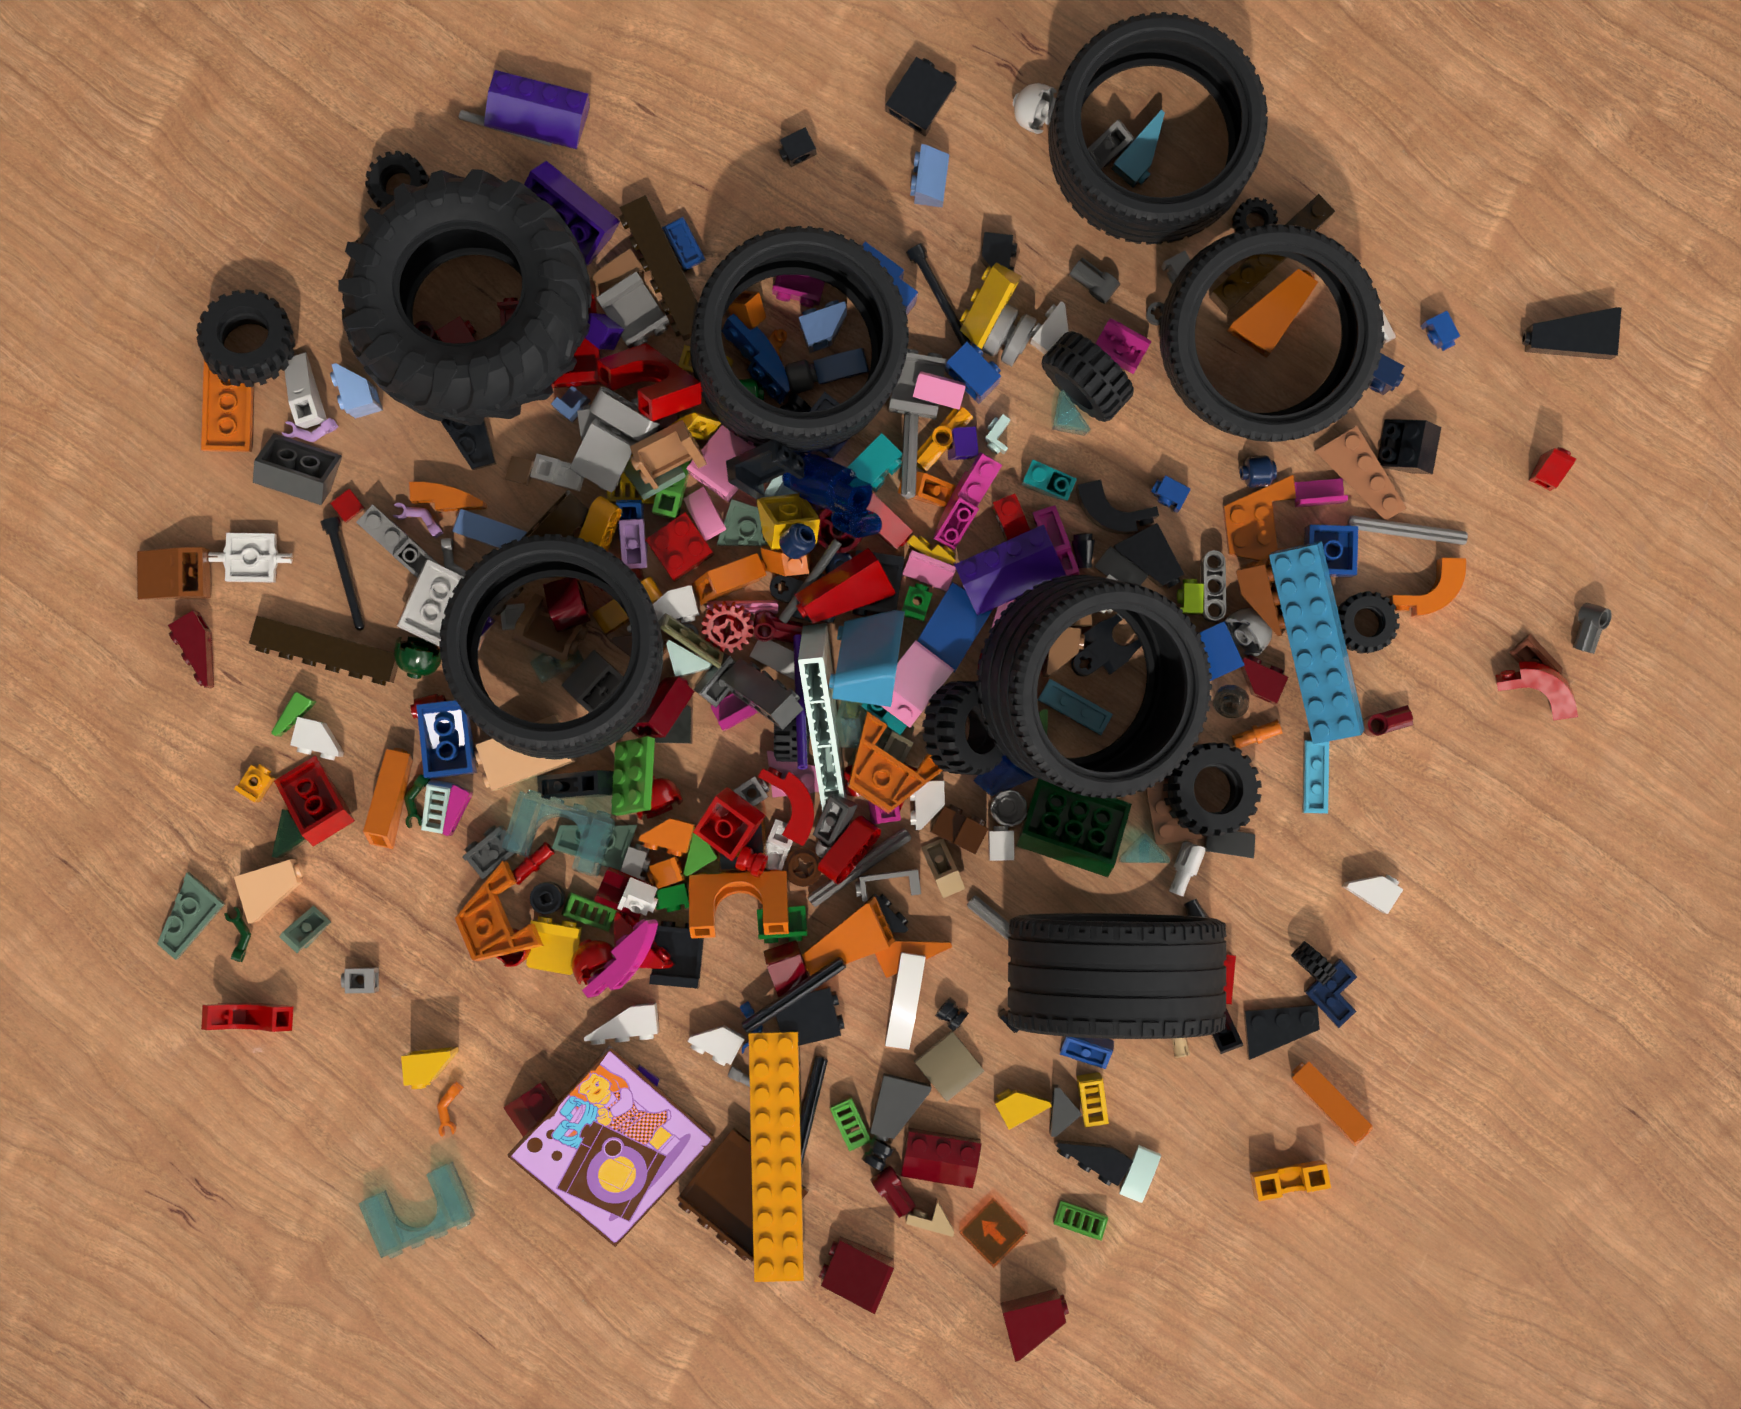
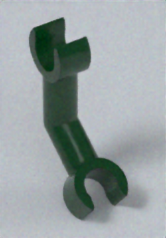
(419, 784)
(240, 950)

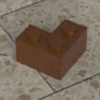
(960, 829)

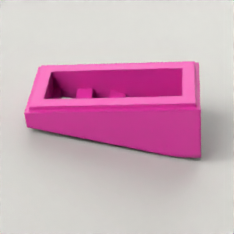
(457, 803)

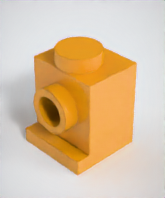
(257, 792)

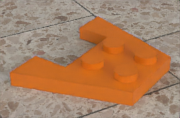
(1252, 523)
(882, 776)
(486, 924)

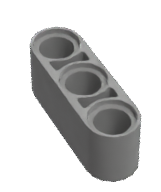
(623, 414)
(1218, 575)

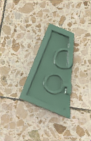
(742, 526)
(568, 841)
(190, 915)

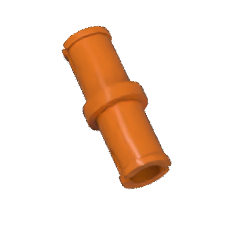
(1257, 734)

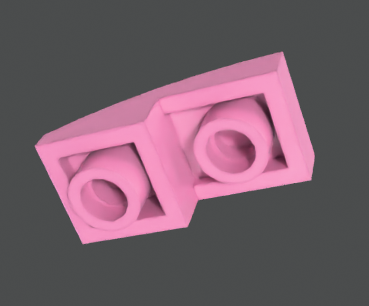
(704, 513)

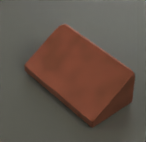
(1532, 651)

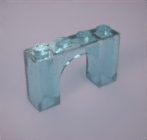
(533, 811)
(393, 1235)

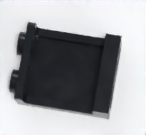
(920, 95)
(761, 465)
(893, 569)
(684, 953)
(813, 1017)

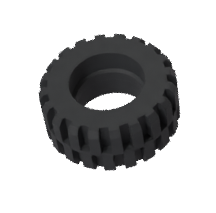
(240, 310)
(1087, 376)
(946, 731)
(1242, 790)

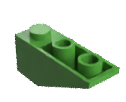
(669, 501)

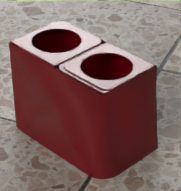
(566, 603)
(785, 966)

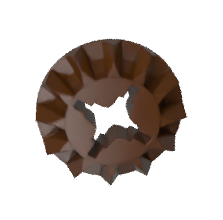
(792, 862)

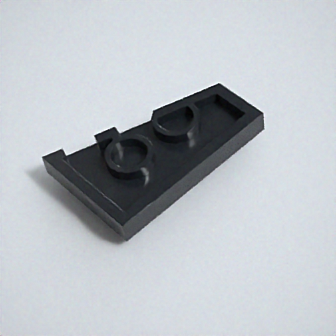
(1277, 1027)

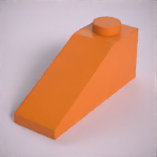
(890, 957)

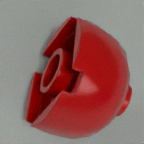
(663, 795)
(590, 959)

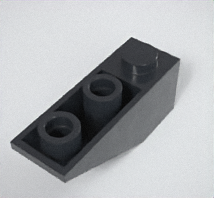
(1101, 1158)

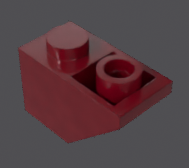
(1263, 681)

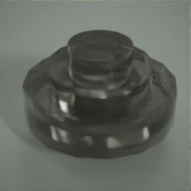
(1231, 701)

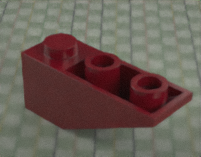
(196, 642)

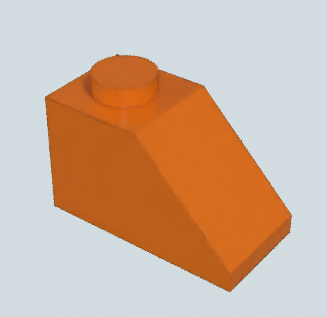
(932, 490)
(780, 564)
(666, 872)

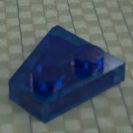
(1002, 777)

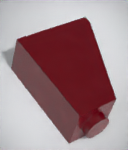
(665, 708)

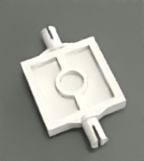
(250, 557)

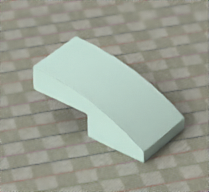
(1140, 1174)

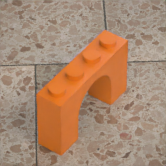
(709, 890)

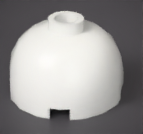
(1034, 106)

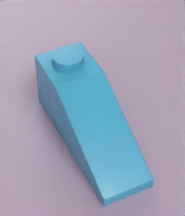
(1138, 157)

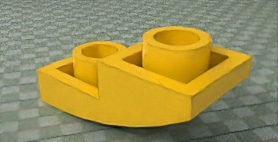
(940, 553)

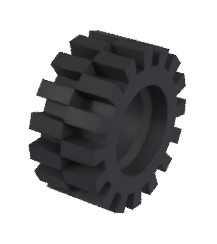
(1254, 206)
(1314, 963)

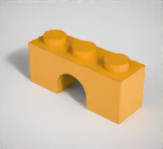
(1299, 1177)

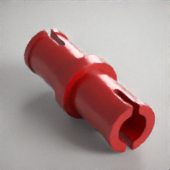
(533, 862)

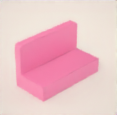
(939, 390)
(929, 571)

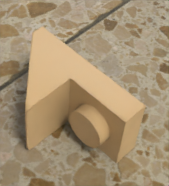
(937, 1222)

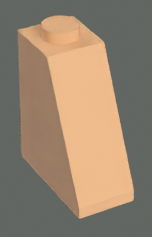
(267, 887)

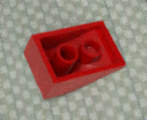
(314, 801)

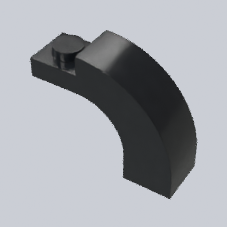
(1101, 513)

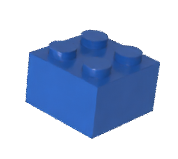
(973, 370)
(1339, 546)

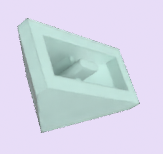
(684, 661)

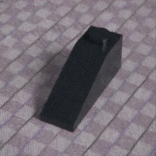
(576, 784)

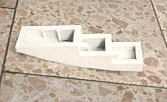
(905, 1000)

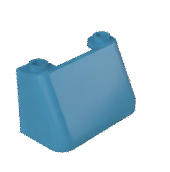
(868, 658)

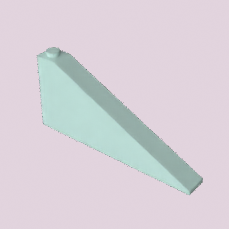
(821, 710)

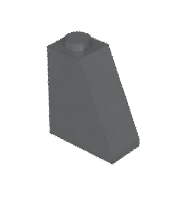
(896, 1105)

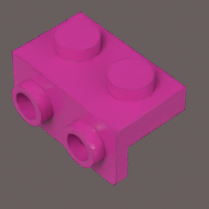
(1123, 345)

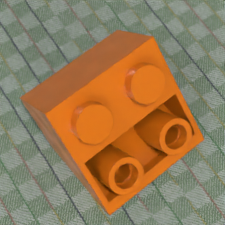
(671, 834)

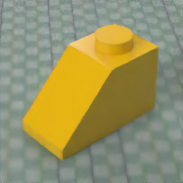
(1019, 1106)

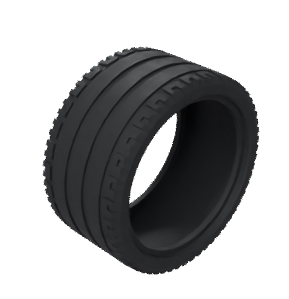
(1178, 45)
(819, 256)
(1358, 349)
(504, 572)
(1172, 702)
(1117, 975)

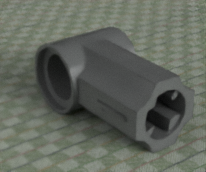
(1100, 284)
(1592, 622)

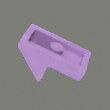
(633, 543)

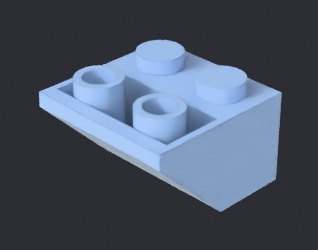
(356, 393)

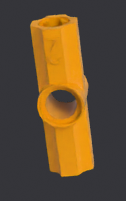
(931, 449)

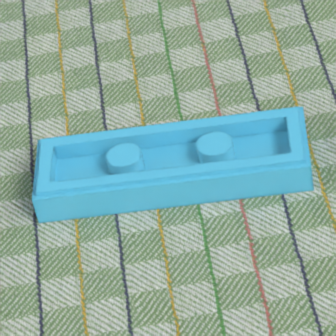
(1075, 707)
(1315, 777)

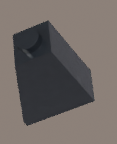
(1152, 555)

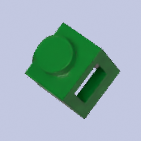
(914, 611)
(672, 897)

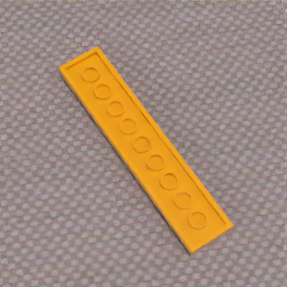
(776, 1157)

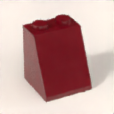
(857, 1273)
(1033, 1320)

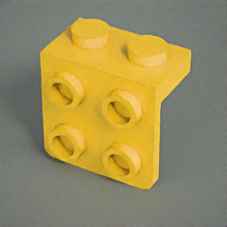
(559, 946)

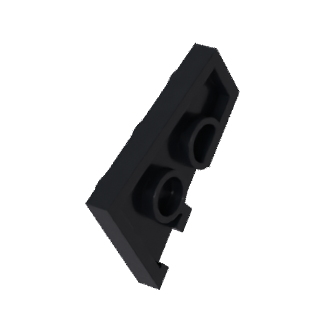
(472, 443)

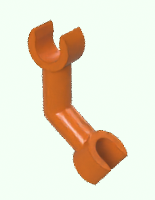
(442, 1109)

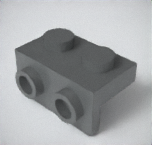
(488, 853)

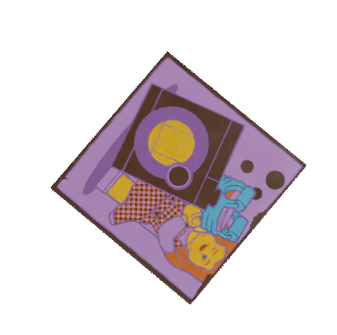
(611, 1146)

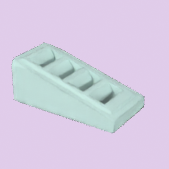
(441, 786)

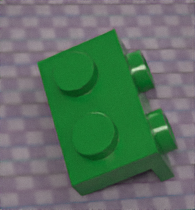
(797, 925)

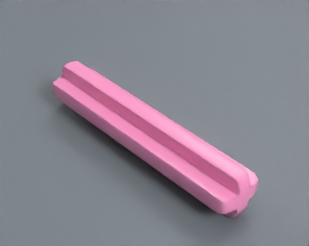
(750, 606)

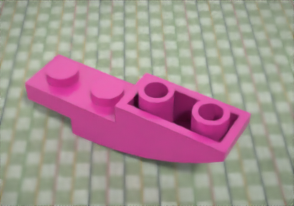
(965, 499)
(628, 956)

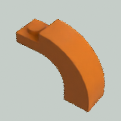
(1448, 582)

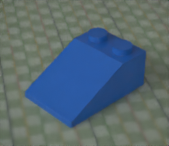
(445, 740)

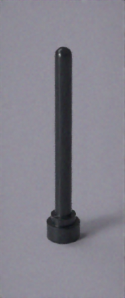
(918, 256)
(332, 528)

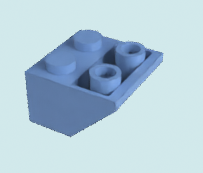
(931, 176)
(822, 325)

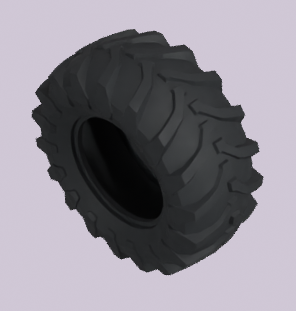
(448, 221)

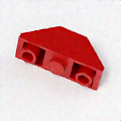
(657, 956)

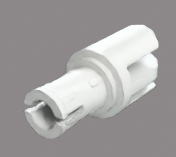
(1187, 866)

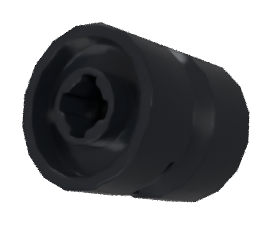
(547, 897)

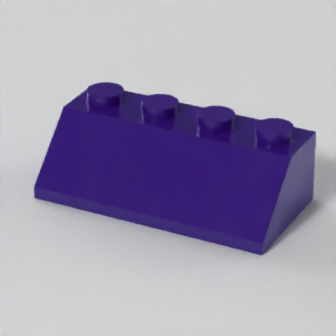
(536, 109)
(585, 217)
(1009, 569)

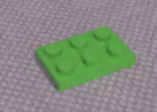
(633, 776)

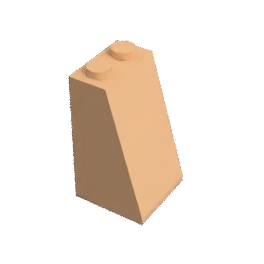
(506, 767)

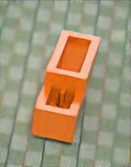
(444, 497)

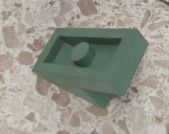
(305, 929)

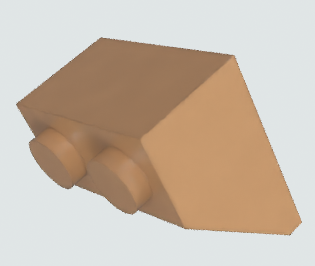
(1063, 650)

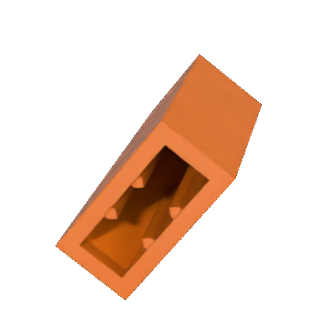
(729, 578)

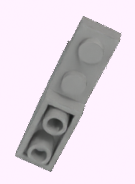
(394, 540)

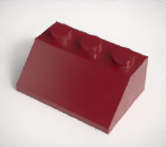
(530, 1107)
(941, 1158)

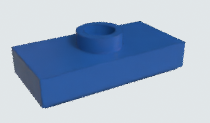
(683, 244)

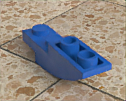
(764, 360)

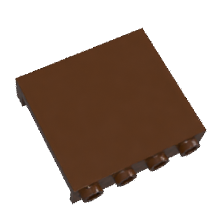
(723, 1194)

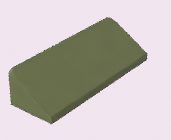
(691, 640)

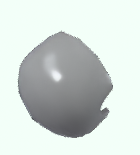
(1009, 808)

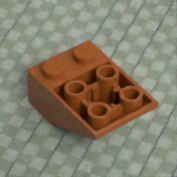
(173, 573)
(1260, 591)

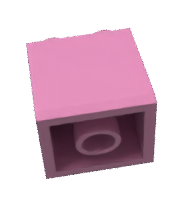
(716, 452)
(916, 680)

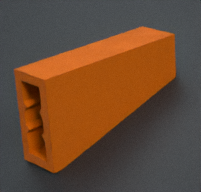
(1271, 316)
(388, 798)
(852, 939)
(1331, 1103)

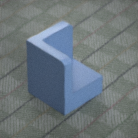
(571, 403)

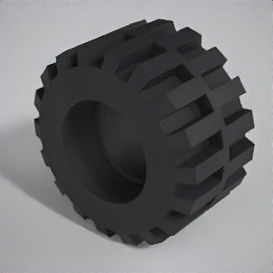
(386, 168)
(1386, 618)
(786, 742)

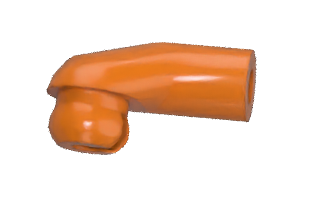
(777, 339)

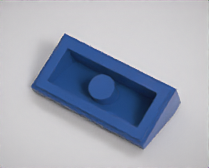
(1088, 1050)

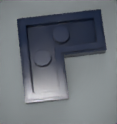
(1329, 997)

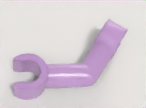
(326, 427)
(432, 526)

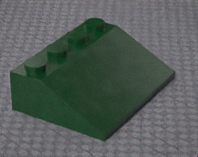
(1074, 828)

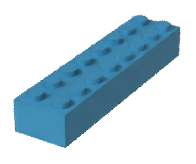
(1317, 642)

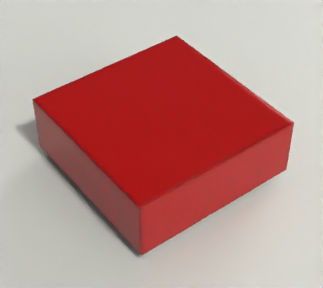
(347, 505)

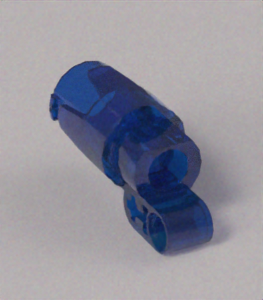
(838, 491)

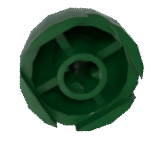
(417, 656)

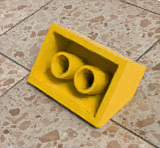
(988, 303)

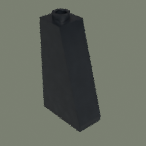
(1580, 335)

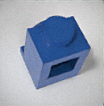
(1441, 331)
(1170, 492)

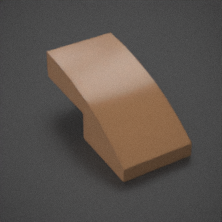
(616, 271)

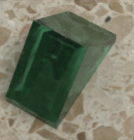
(287, 837)

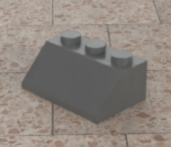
(296, 469)

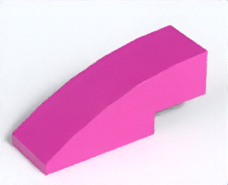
(1055, 529)

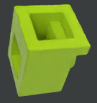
(1191, 597)

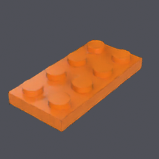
(226, 415)

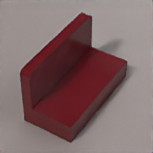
(612, 890)

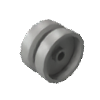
(1009, 335)

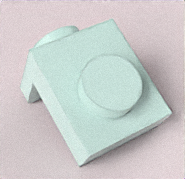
(996, 428)

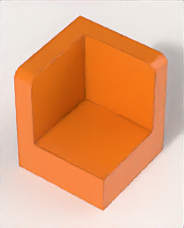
(748, 308)

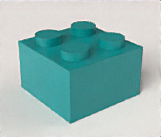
(877, 462)

